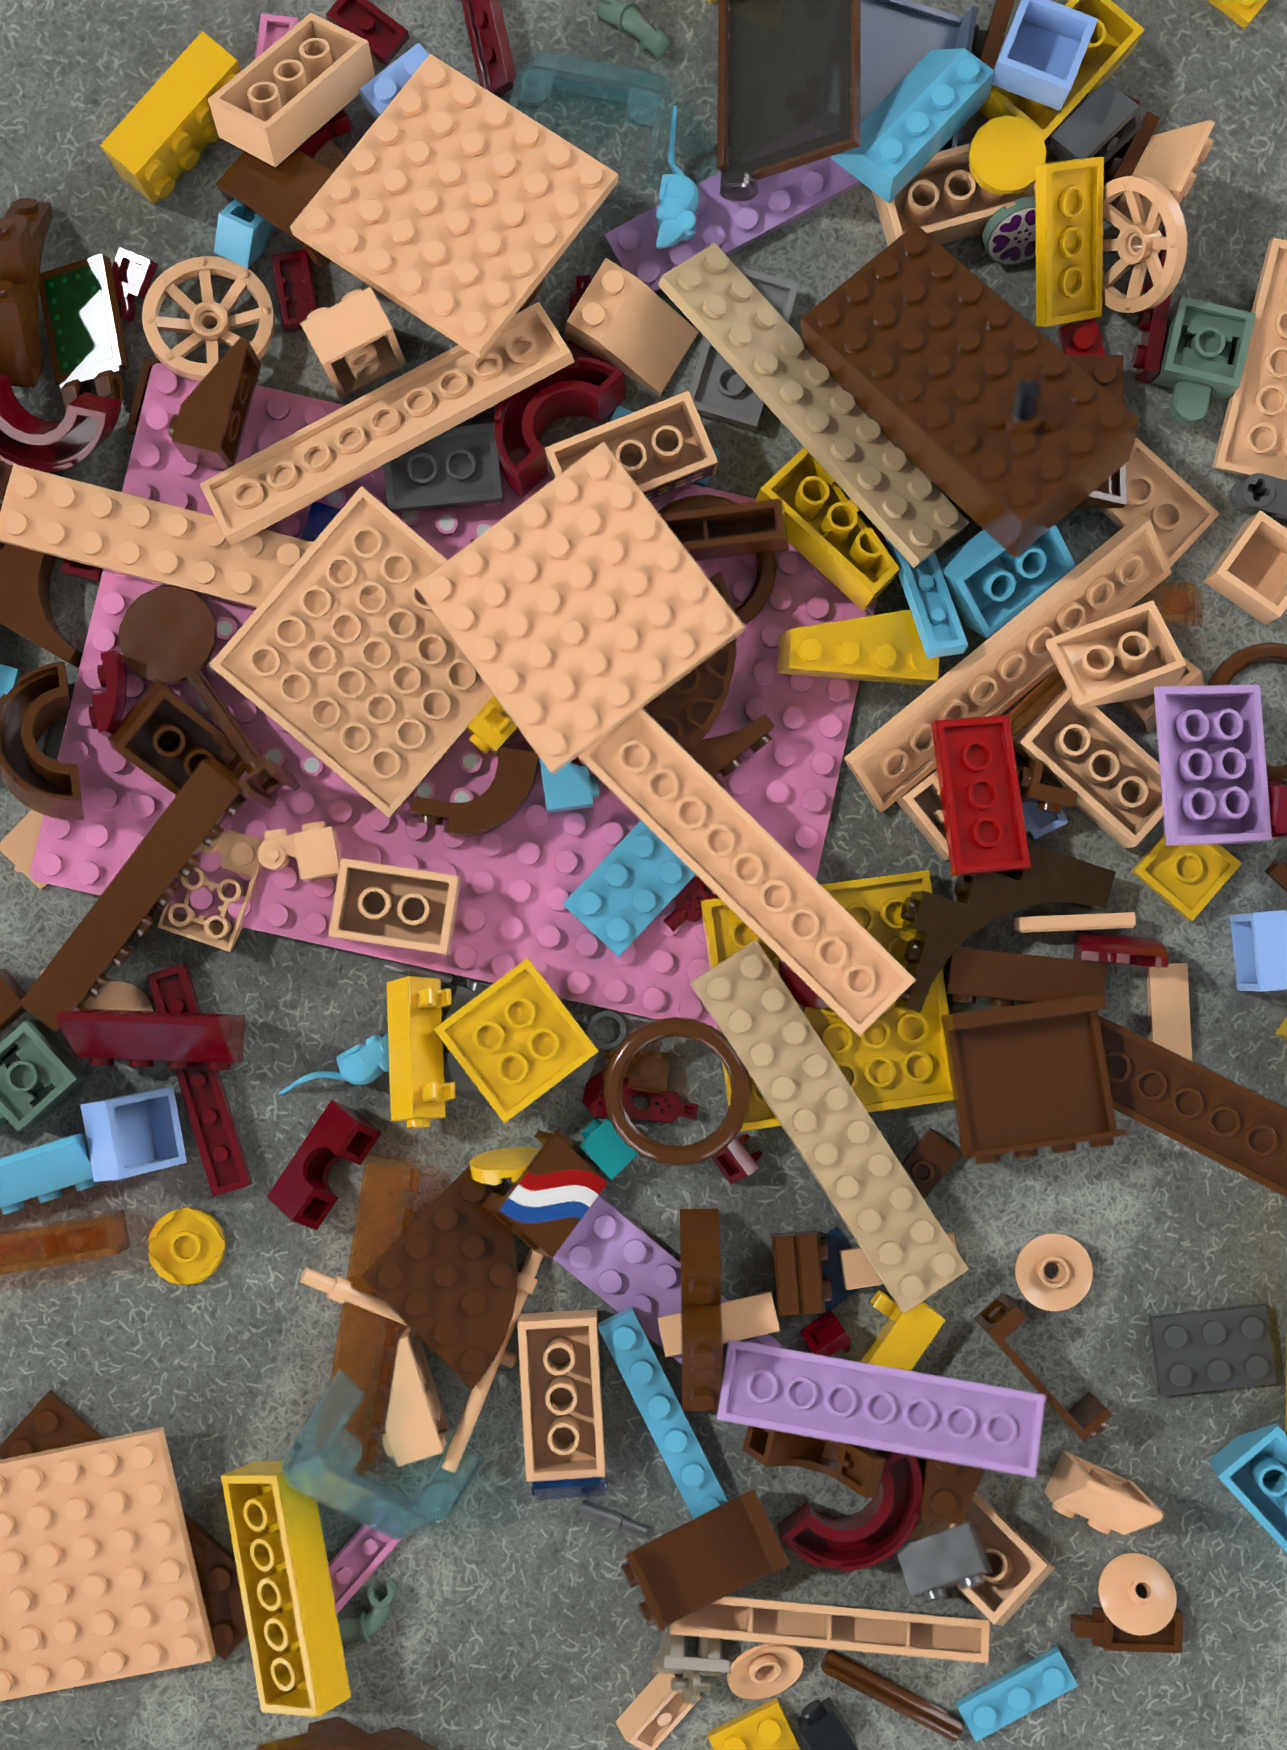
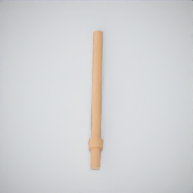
(525, 1284)
(341, 1291)

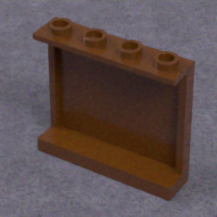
(1030, 1078)

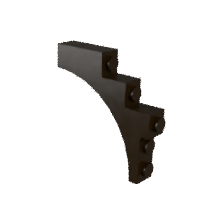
(945, 924)

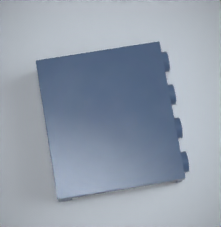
(897, 37)

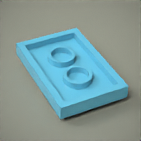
(629, 888)

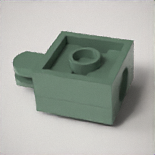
(1196, 356)
(34, 1075)

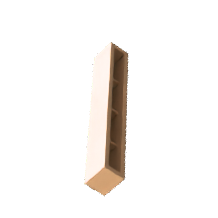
(839, 1629)

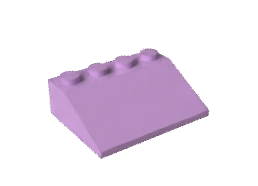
(1212, 764)

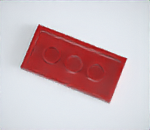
(980, 795)

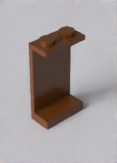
(276, 192)
(998, 1320)
(704, 1560)

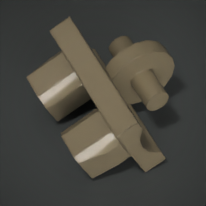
(674, 1660)

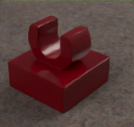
(735, 1160)
(826, 1335)

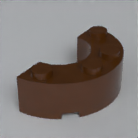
(26, 771)

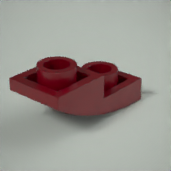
(109, 705)

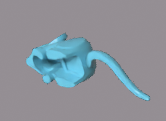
(677, 201)
(357, 1065)

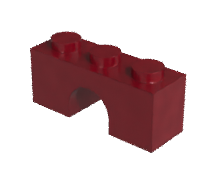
(303, 1186)

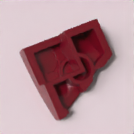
(1119, 949)

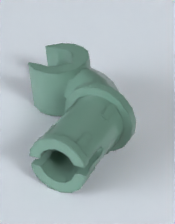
(631, 20)
(371, 1621)

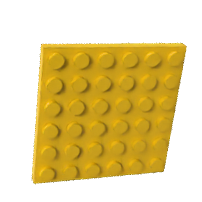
(902, 1052)

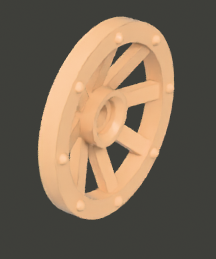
(1142, 242)
(205, 314)

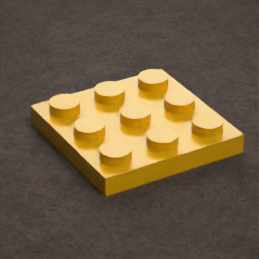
(516, 1040)

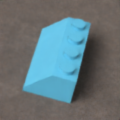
(917, 120)
(45, 1172)
(1256, 1473)

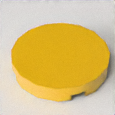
(1006, 155)
(501, 1163)
(198, 1238)

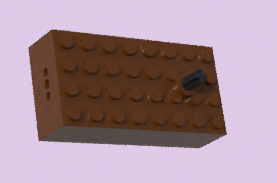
(969, 390)

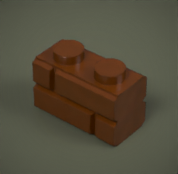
(799, 1273)

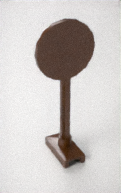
(171, 639)

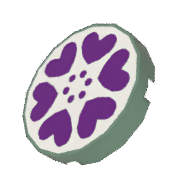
(1012, 233)

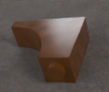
(26, 601)

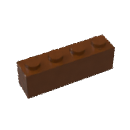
(1019, 977)

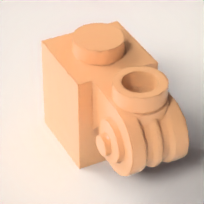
(314, 849)

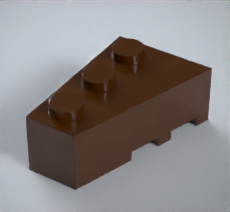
(947, 1490)

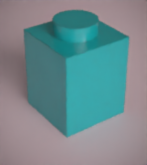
(606, 1147)

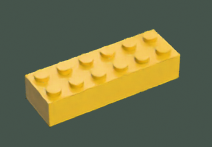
(285, 1592)

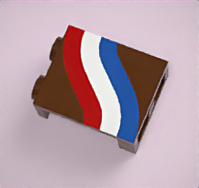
(549, 1195)

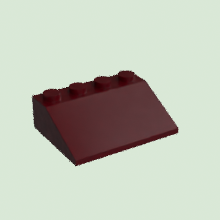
(154, 1036)

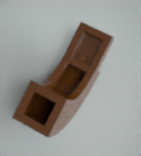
(495, 807)
(848, 1463)

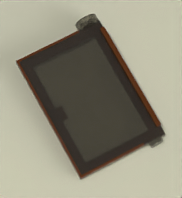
(785, 87)

